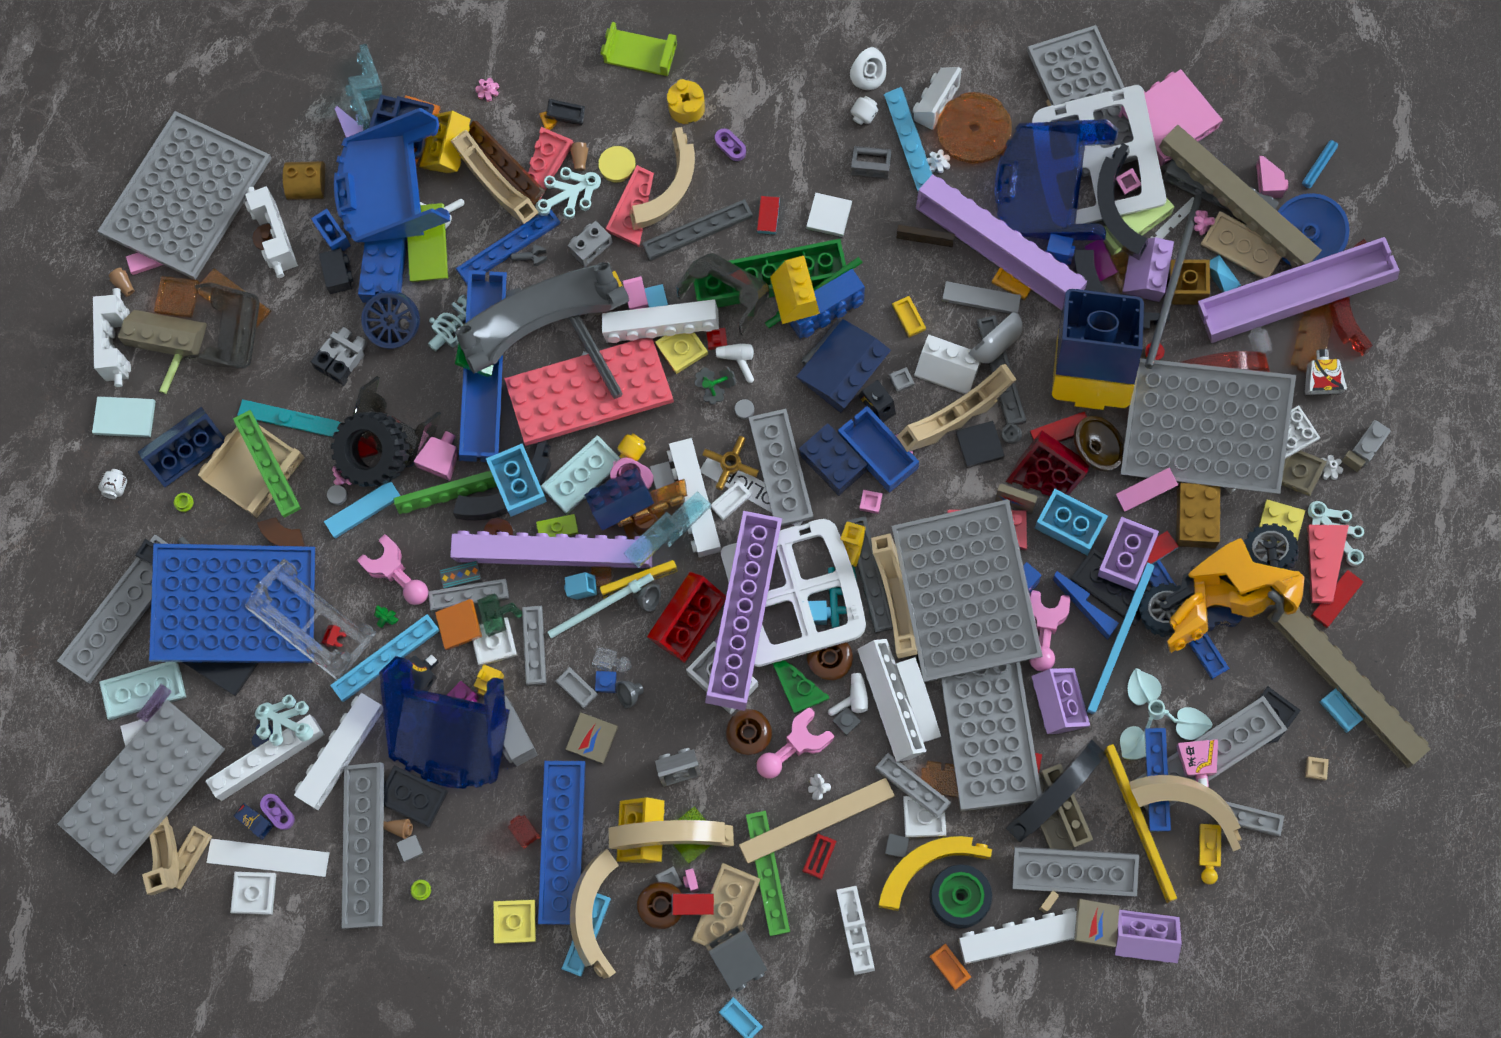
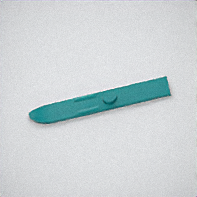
(290, 418)

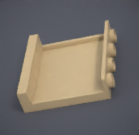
(237, 475)

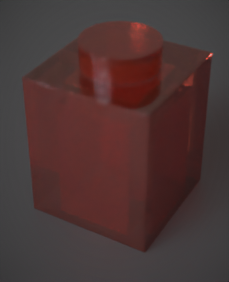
(523, 830)

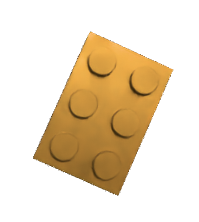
(1198, 516)

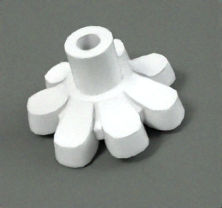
(938, 161)
(1332, 468)
(818, 787)

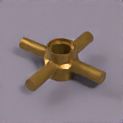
(727, 470)

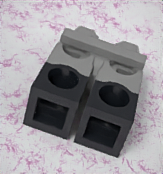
(339, 356)

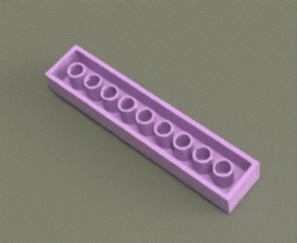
(743, 611)

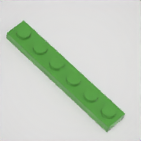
(267, 463)
(444, 492)
(770, 881)

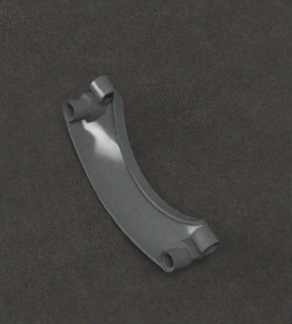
(559, 297)

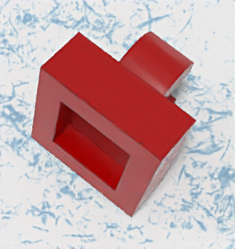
(716, 338)
(331, 635)

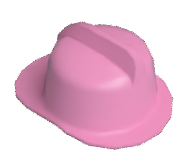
(625, 464)

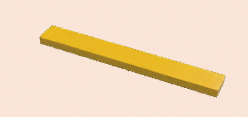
(1140, 824)

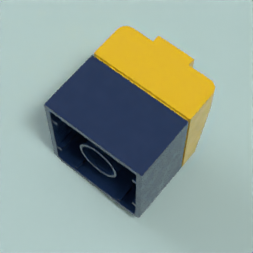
(1098, 349)

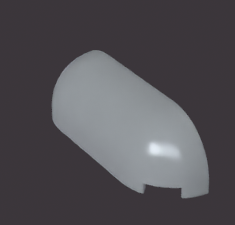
(998, 339)

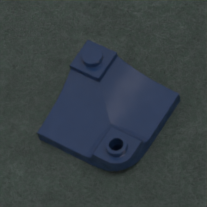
(393, 107)

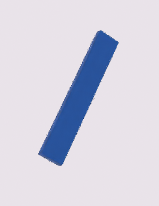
(509, 244)

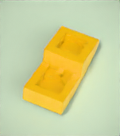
(853, 540)

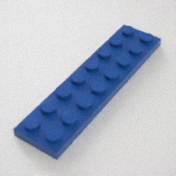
(561, 839)

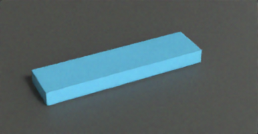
(362, 509)
(573, 962)

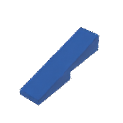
(1079, 597)

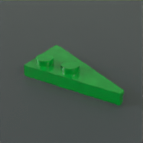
(798, 689)

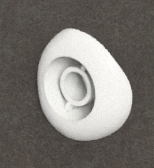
(868, 69)

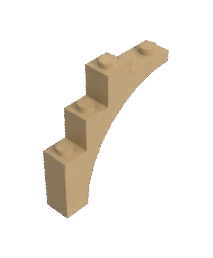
(958, 413)

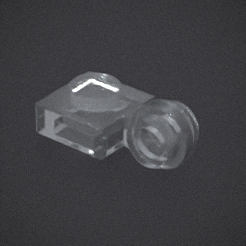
(606, 658)

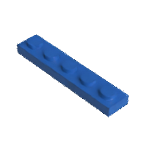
(1157, 765)

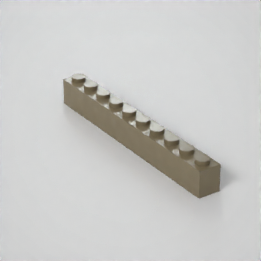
(1239, 198)
(1355, 688)

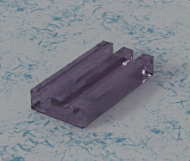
(154, 703)

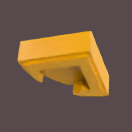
(548, 123)

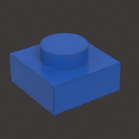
(605, 682)

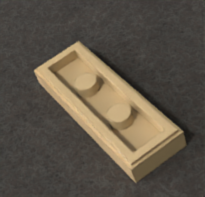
(190, 853)

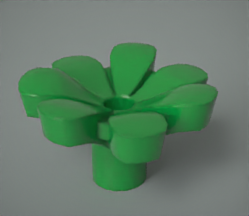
(385, 616)

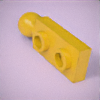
(1209, 851)

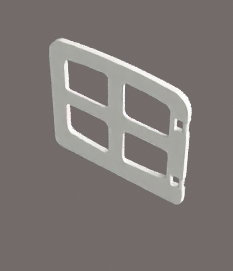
(1142, 146)
(797, 590)

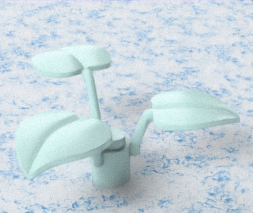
(1147, 688)

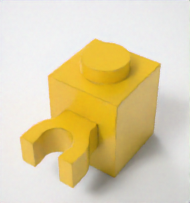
(484, 676)

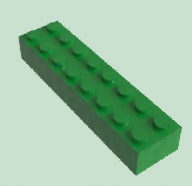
(821, 259)

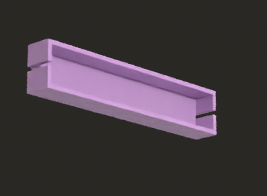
(997, 241)
(1298, 290)
(543, 550)

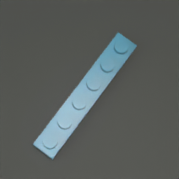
(908, 136)
(370, 667)

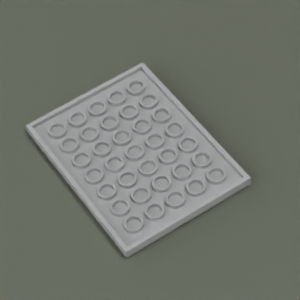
(184, 195)
(1209, 425)
(966, 591)

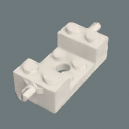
(277, 250)
(108, 361)

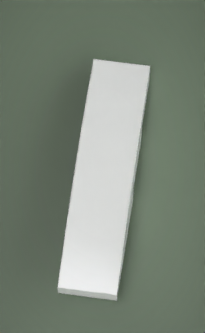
(918, 699)
(855, 930)

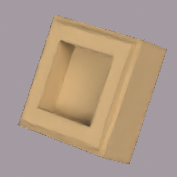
(1316, 768)
(1052, 897)

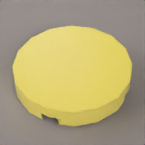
(617, 164)

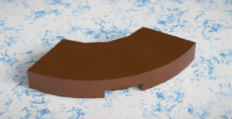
(279, 535)

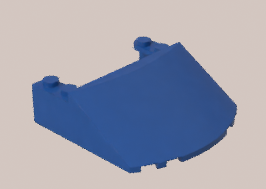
(379, 183)

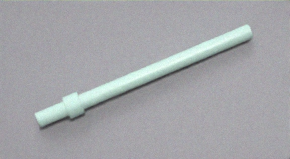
(634, 586)

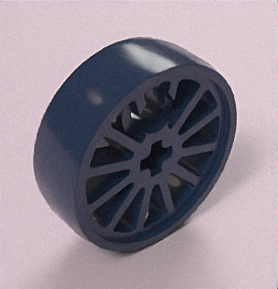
(414, 319)

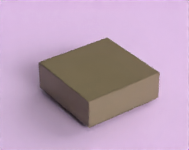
(1353, 461)

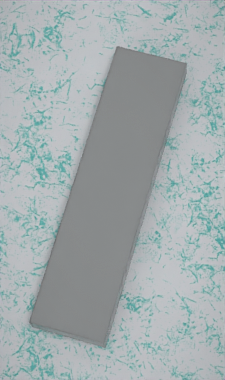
(981, 298)
(448, 597)
(534, 645)
(913, 786)

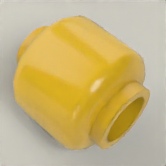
(631, 447)

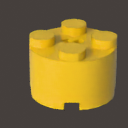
(686, 101)

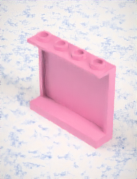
(1178, 103)

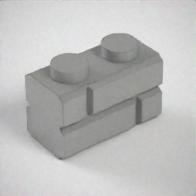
(1371, 441)

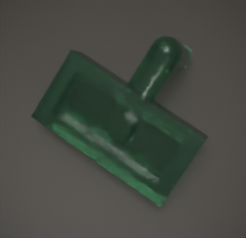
(493, 613)

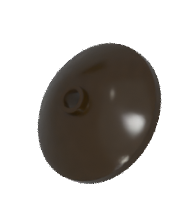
(1099, 443)

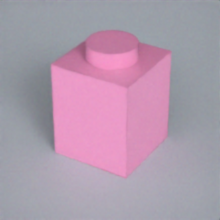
(1128, 181)

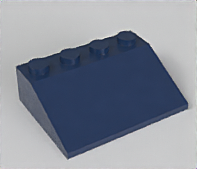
(843, 364)

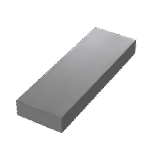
(1258, 819)

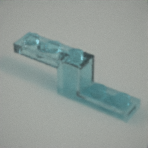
(363, 87)
(667, 529)

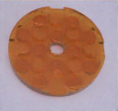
(975, 146)

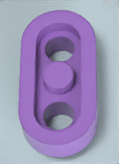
(731, 145)
(278, 812)

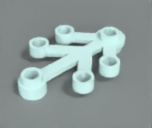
(569, 191)
(1323, 518)
(267, 712)

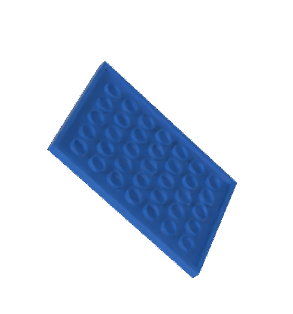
(203, 599)

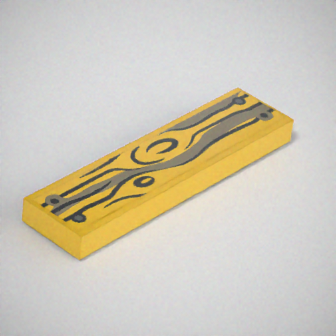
(657, 572)

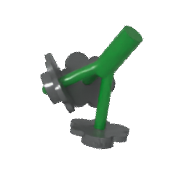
(705, 380)

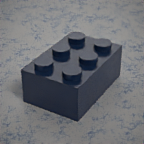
(833, 459)
(619, 498)

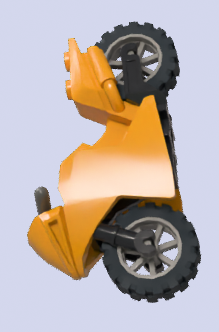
(1231, 579)

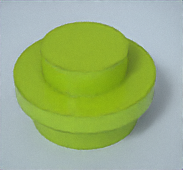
(183, 502)
(420, 890)

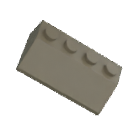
(162, 333)

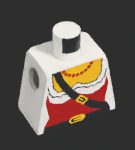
(1324, 375)

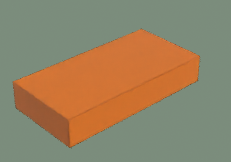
(950, 967)

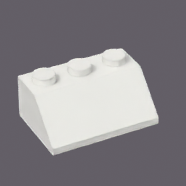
(942, 89)
(947, 365)

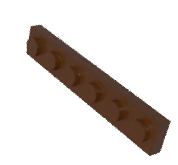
(505, 163)

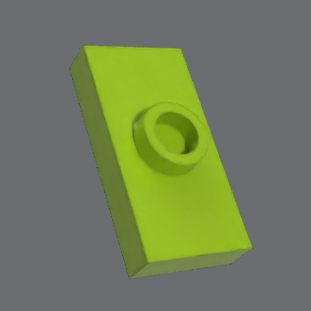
(558, 525)

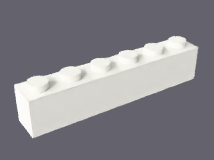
(660, 321)
(687, 468)
(891, 700)
(339, 751)
(260, 761)
(1018, 937)

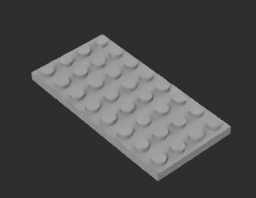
(1079, 68)
(991, 738)
(141, 787)

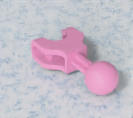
(390, 567)
(1046, 624)
(799, 742)

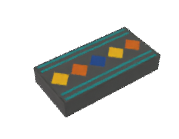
(460, 575)

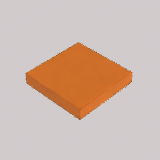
(458, 624)

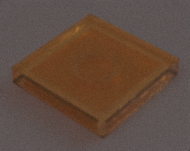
(176, 296)

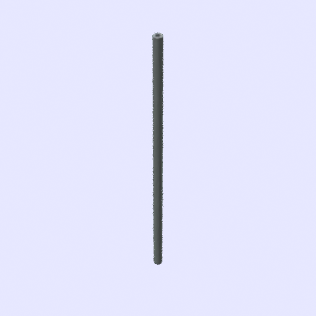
(1172, 284)

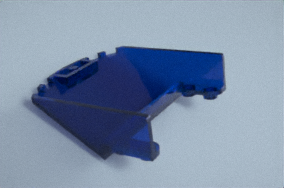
(1042, 177)
(442, 735)

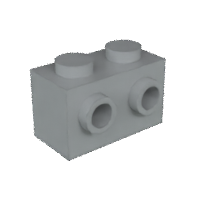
(590, 243)

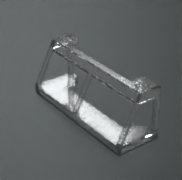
(333, 663)

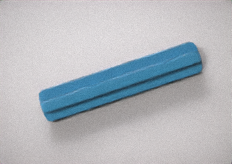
(1320, 164)

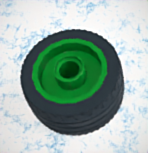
(976, 893)

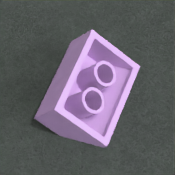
(1149, 275)
(1060, 700)
(1148, 936)

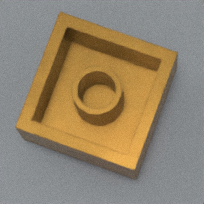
(1192, 282)

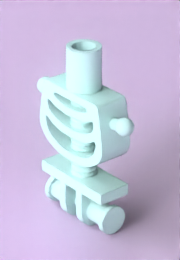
(442, 332)

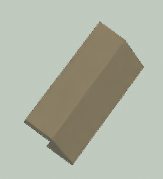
(1067, 826)

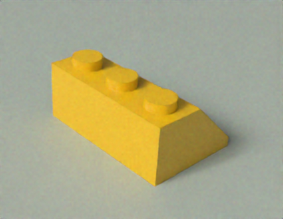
(439, 152)
(794, 290)
(640, 811)

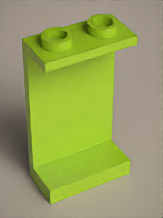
(638, 51)

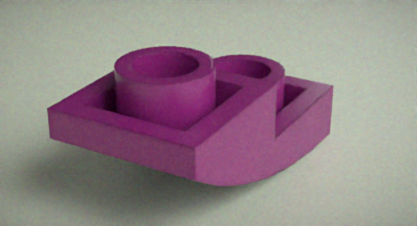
(1102, 260)

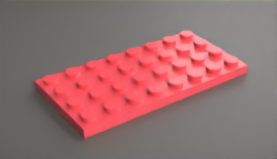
(575, 397)

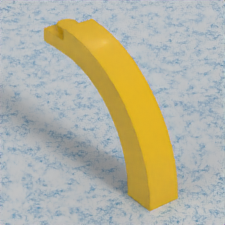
(922, 856)

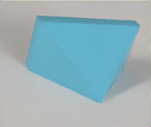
(1222, 275)

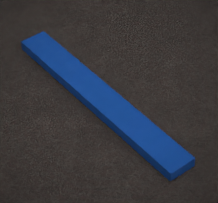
(1203, 647)

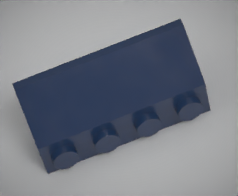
(182, 447)

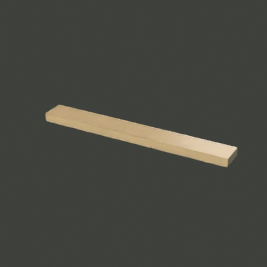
(816, 820)

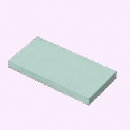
(580, 474)
(131, 691)

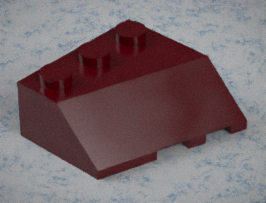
(1048, 467)

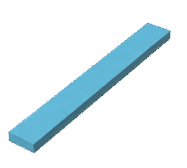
(1120, 638)

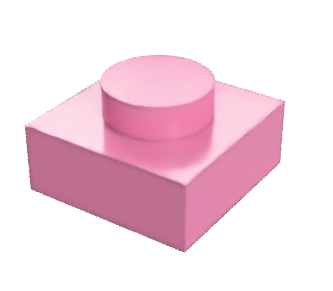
(871, 501)
(690, 880)

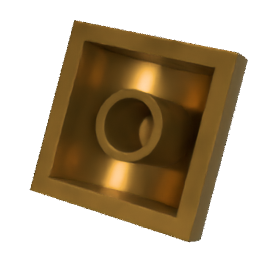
(304, 180)

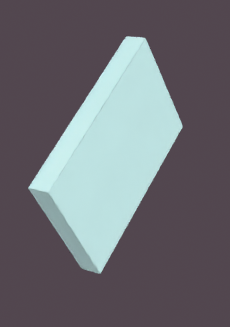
(123, 417)

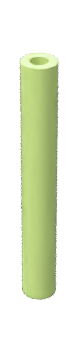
(170, 374)

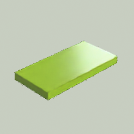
(428, 252)

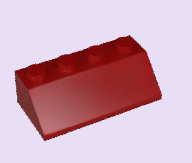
(687, 616)

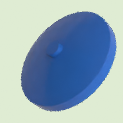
(1320, 221)

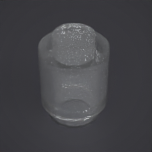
(1260, 340)

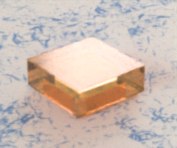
(602, 575)

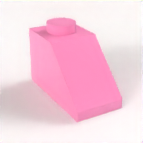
(1270, 179)
(636, 293)

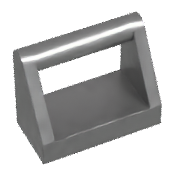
(870, 169)

